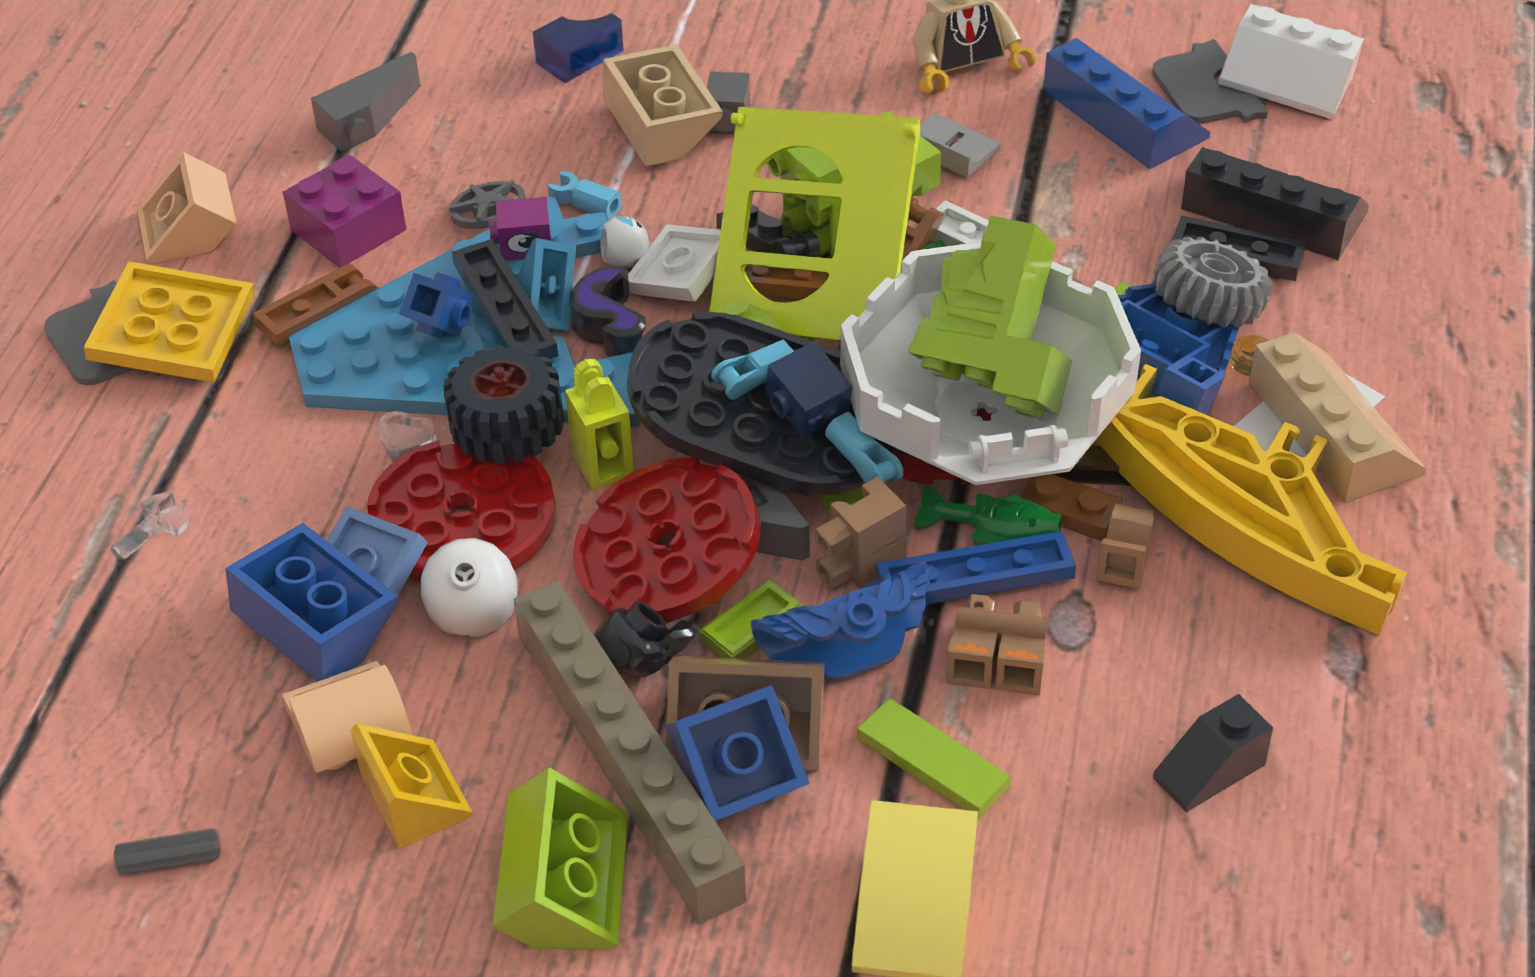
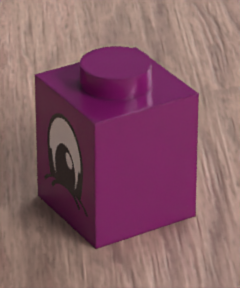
(518, 224)

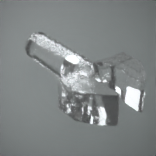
(157, 519)

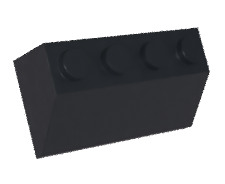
(1272, 202)

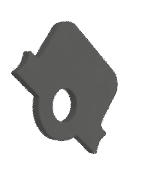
(1193, 90)
(69, 332)

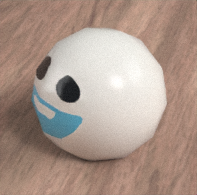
(623, 242)

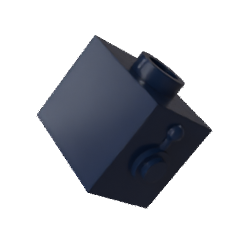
(807, 389)

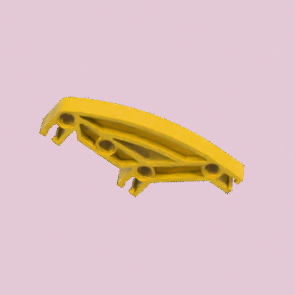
(1250, 504)

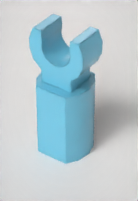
(586, 195)

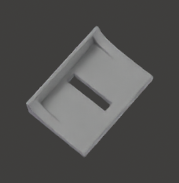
(967, 153)

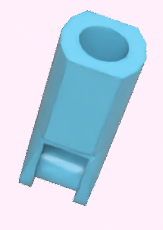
(751, 366)
(863, 450)

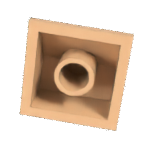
(186, 212)

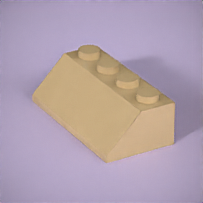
(1315, 395)

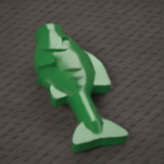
(991, 517)

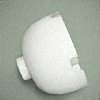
(471, 605)

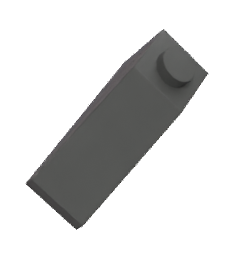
(365, 103)

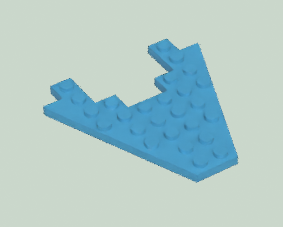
(379, 361)

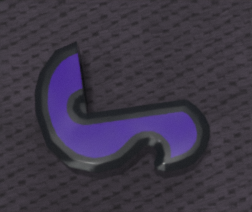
(600, 312)

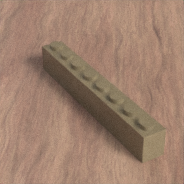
(631, 753)

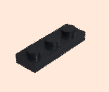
(1277, 254)

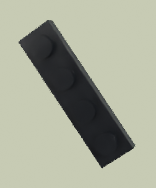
(503, 299)

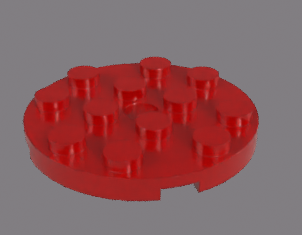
(509, 501)
(712, 547)

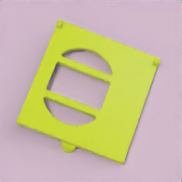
(877, 173)

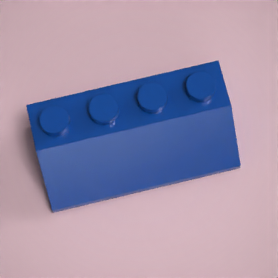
(1119, 104)

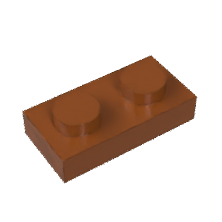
(1082, 507)

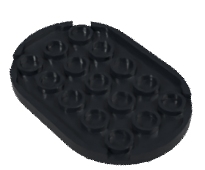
(692, 414)

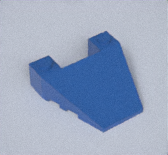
(1183, 350)

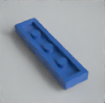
(991, 567)

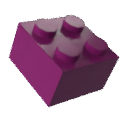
(344, 210)

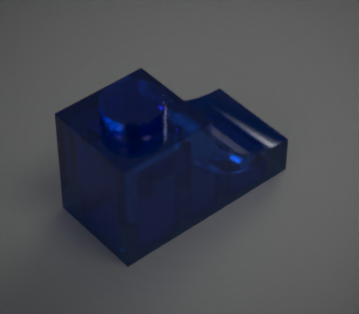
(576, 46)

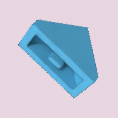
(548, 280)

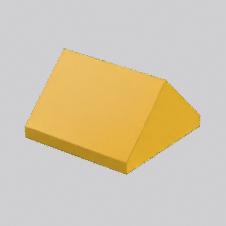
(408, 783)

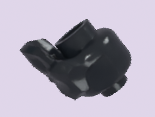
(640, 641)

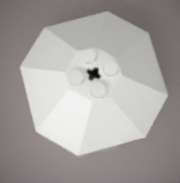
(937, 415)

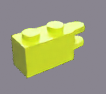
(598, 426)

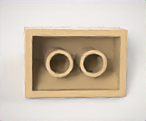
(659, 102)

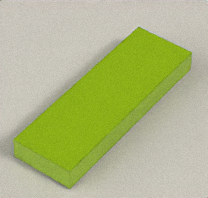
(933, 757)

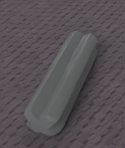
(167, 851)

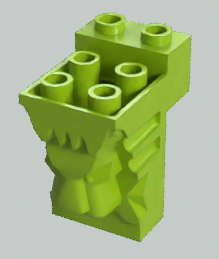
(823, 213)
(988, 319)

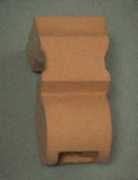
(1126, 546)

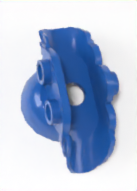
(850, 630)

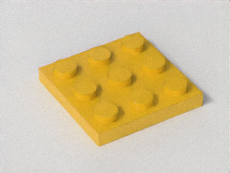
(169, 321)

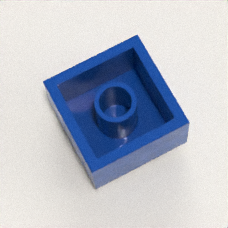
(738, 753)

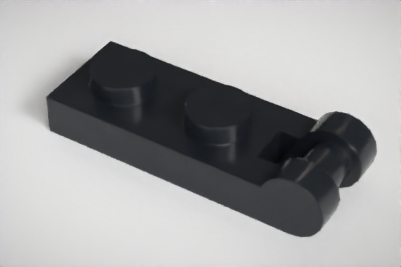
(772, 236)

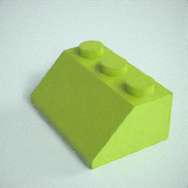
(561, 866)

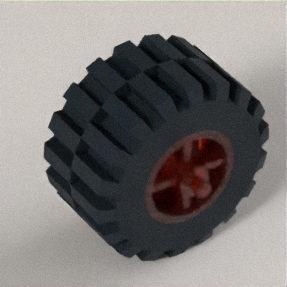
(504, 404)

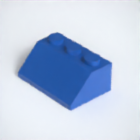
(310, 602)

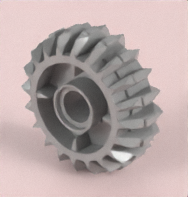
(1212, 282)

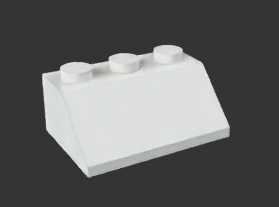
(1291, 61)

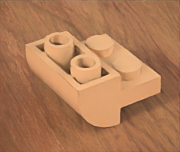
(332, 706)

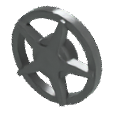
(482, 202)

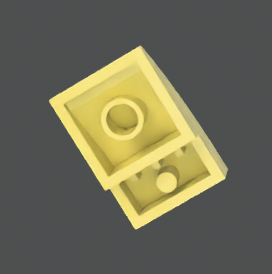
(915, 891)

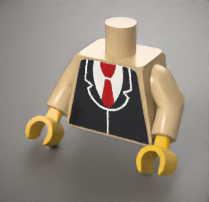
(963, 35)

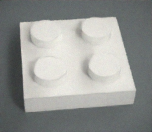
(677, 264)

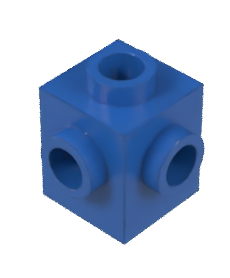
(437, 304)

